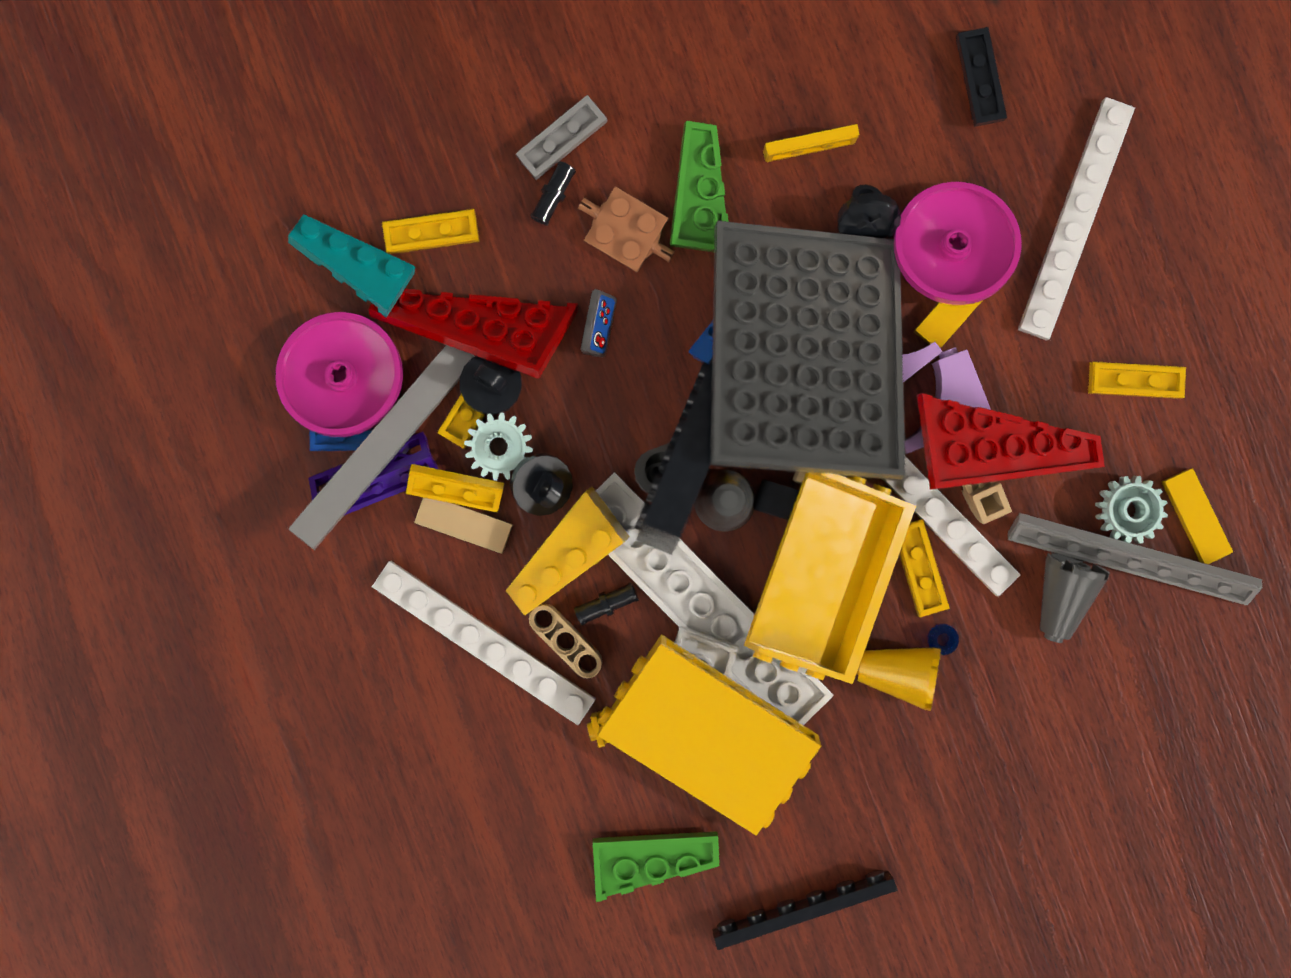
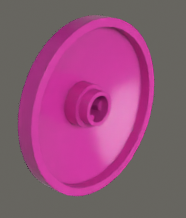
(957, 243)
(339, 374)

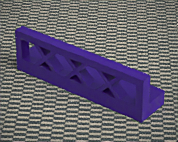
(392, 478)

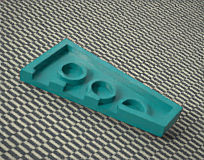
(361, 266)

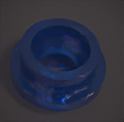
(952, 641)

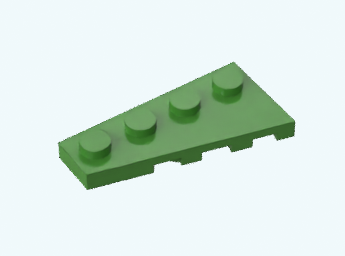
(699, 189)
(650, 859)

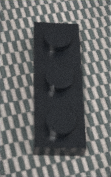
(981, 76)

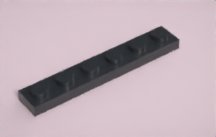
(814, 905)

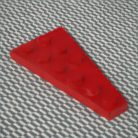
(485, 326)

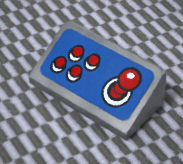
(598, 324)

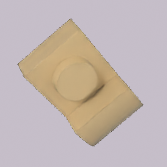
(986, 501)

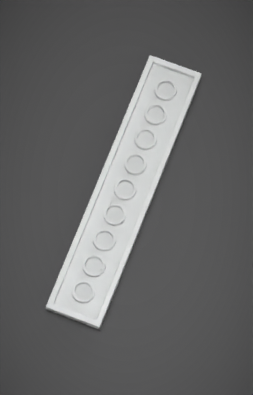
(706, 605)

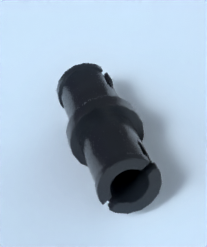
(553, 193)
(606, 604)

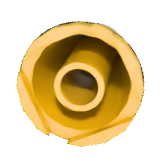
(902, 673)

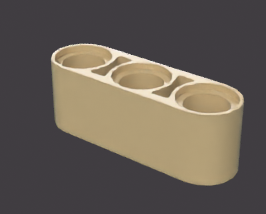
(570, 655)

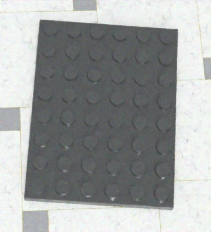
(807, 352)

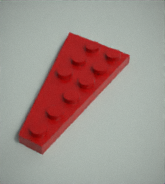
(988, 446)

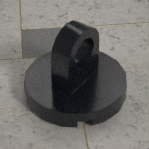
(869, 214)
(489, 386)
(541, 484)

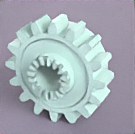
(481, 445)
(1147, 504)

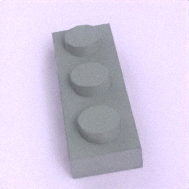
(561, 137)

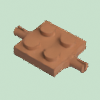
(626, 229)

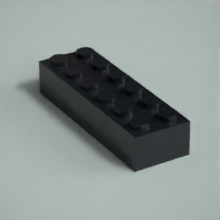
(682, 470)

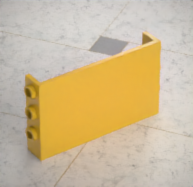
(829, 576)
(708, 735)

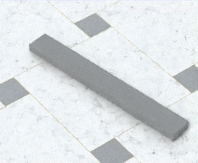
(380, 447)
(1134, 559)

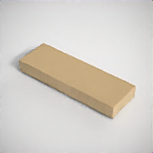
(464, 524)

